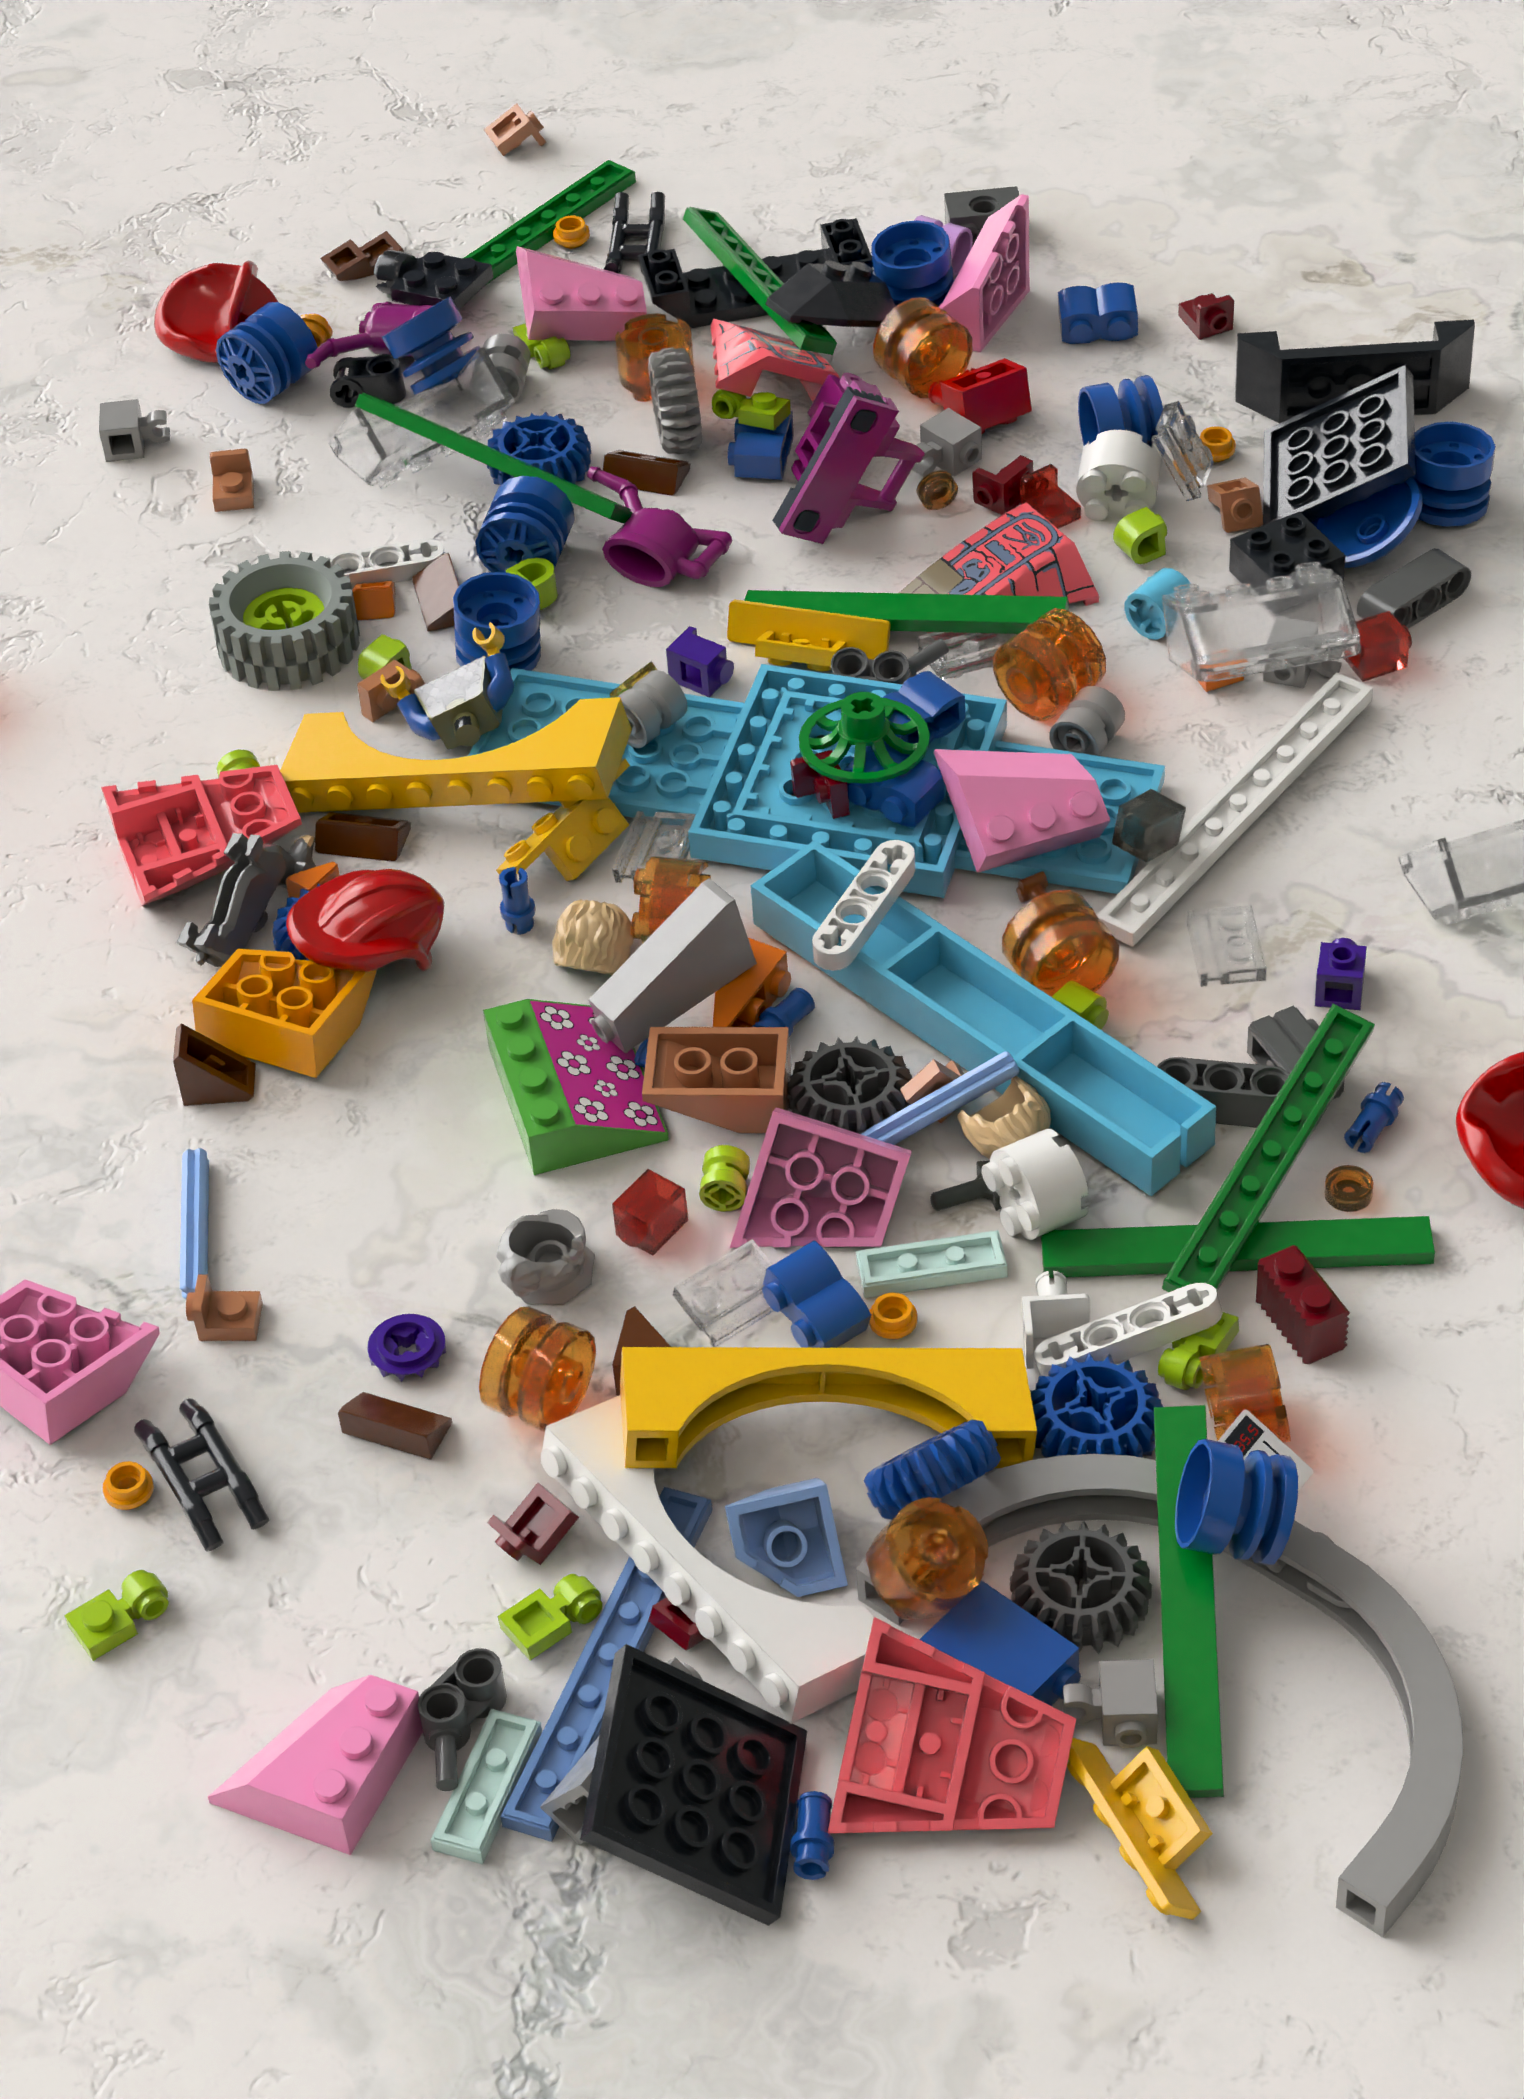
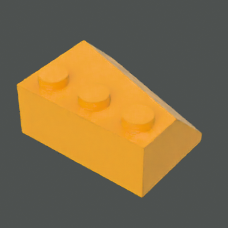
(282, 1009)

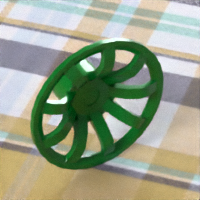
(864, 724)

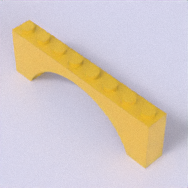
(561, 762)
(686, 1392)

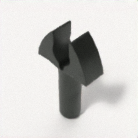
(965, 1192)

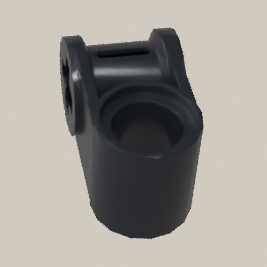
(372, 375)

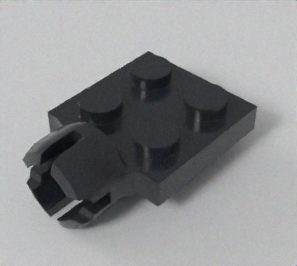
(430, 277)

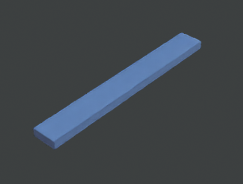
(582, 1703)

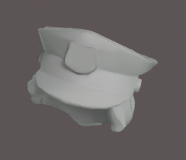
(545, 1257)

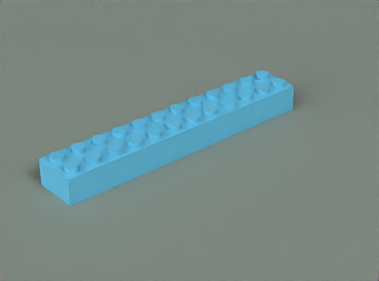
(978, 1008)

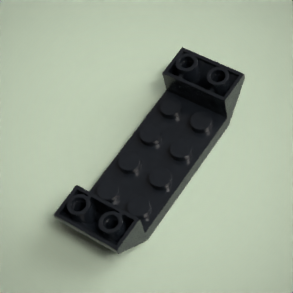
(718, 295)
(1295, 380)

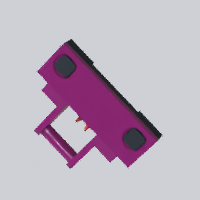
(845, 432)

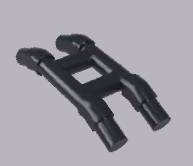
(622, 230)
(191, 1492)

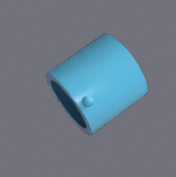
(1145, 604)

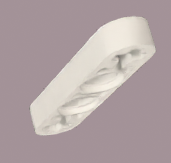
(408, 556)
(856, 901)
(1194, 1308)

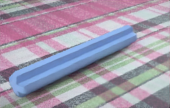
(945, 1100)
(194, 1218)

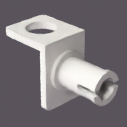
(1051, 1312)

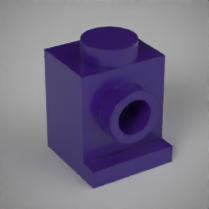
(698, 663)
(1341, 963)

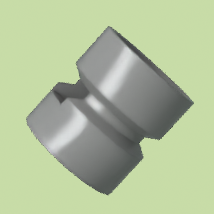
(511, 360)
(652, 705)
(1088, 722)

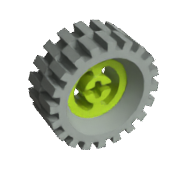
(259, 600)

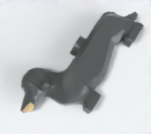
(245, 895)

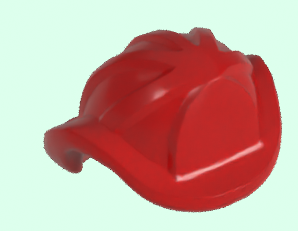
(207, 305)
(367, 920)
(1493, 1127)

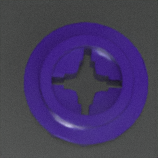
(404, 1331)

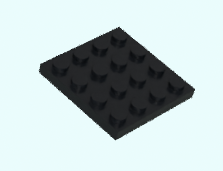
(1341, 450)
(695, 1785)

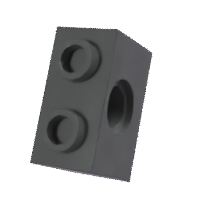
(974, 207)

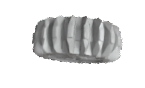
(675, 400)

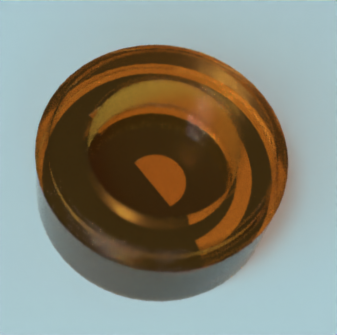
(937, 490)
(1348, 1188)

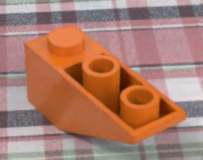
(754, 990)

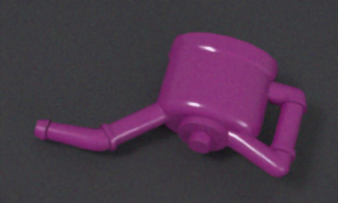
(377, 323)
(656, 541)

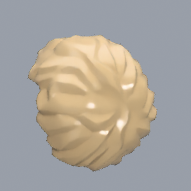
(592, 937)
(1007, 1119)

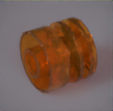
(1049, 664)

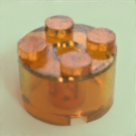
(641, 338)
(662, 889)
(1243, 1381)
(927, 1558)

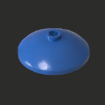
(1374, 526)

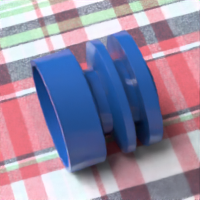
(914, 261)
(431, 345)
(266, 352)
(1133, 410)
(1453, 472)
(523, 523)
(509, 605)
(1236, 1502)

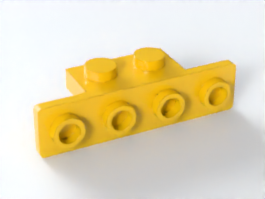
(803, 634)
(570, 835)
(1149, 1818)

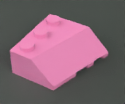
(993, 274)
(575, 298)
(1020, 803)
(820, 1186)
(64, 1358)
(330, 1764)

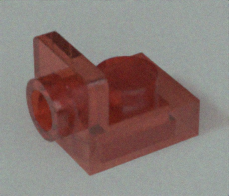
(1043, 494)

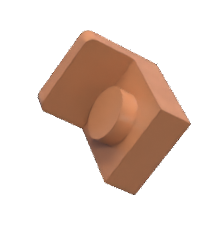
(513, 128)
(232, 480)
(1238, 504)
(373, 696)
(930, 1079)
(223, 1313)

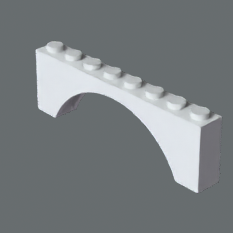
(787, 1648)

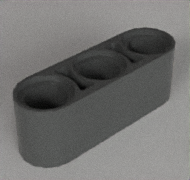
(1416, 589)
(1236, 1089)

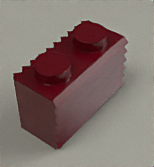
(1301, 1305)

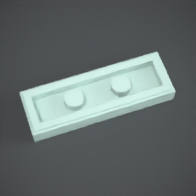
(931, 1264)
(485, 1786)

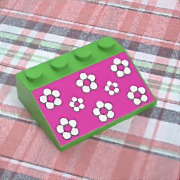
(568, 1086)

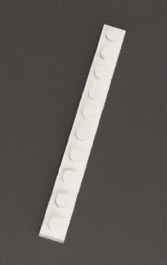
(1235, 808)

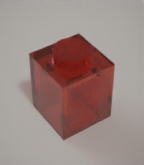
(1383, 646)
(650, 1212)

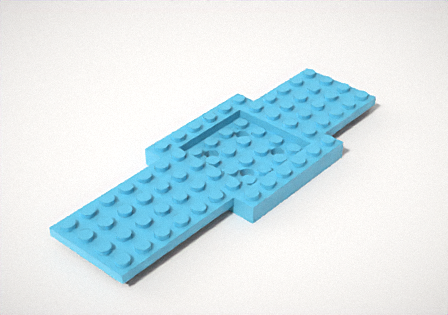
(735, 775)

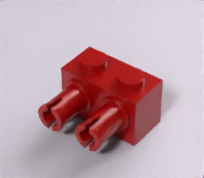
(986, 394)

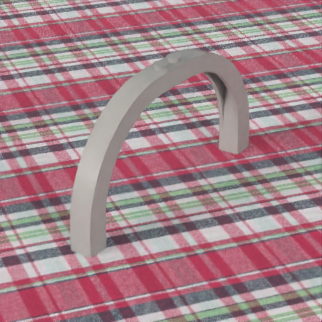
(1124, 1488)

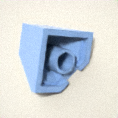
(789, 1537)

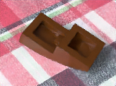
(356, 262)

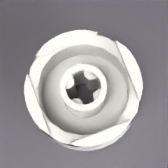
(1117, 475)
(1036, 1185)

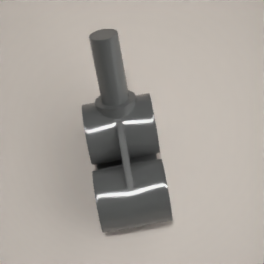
(887, 664)
(462, 1700)

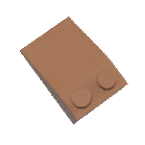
(719, 1074)

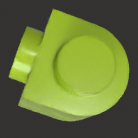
(1141, 535)
(541, 575)
(381, 653)
(1084, 1003)

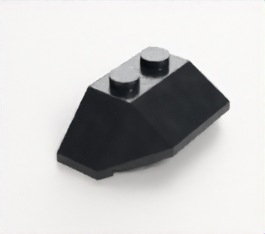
(833, 296)

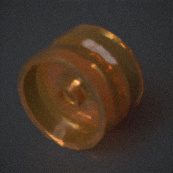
(921, 345)
(1059, 942)
(537, 1368)

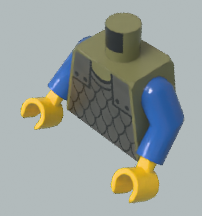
(461, 702)

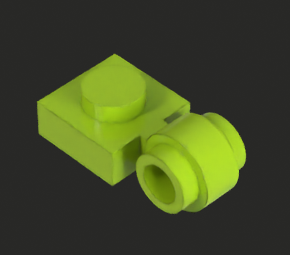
(547, 352)
(759, 410)
(1181, 1365)
(109, 1622)
(542, 1622)

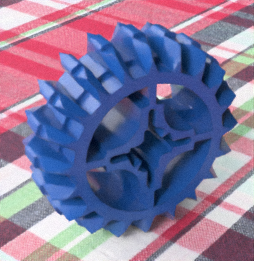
(544, 443)
(1087, 1409)
(933, 1468)

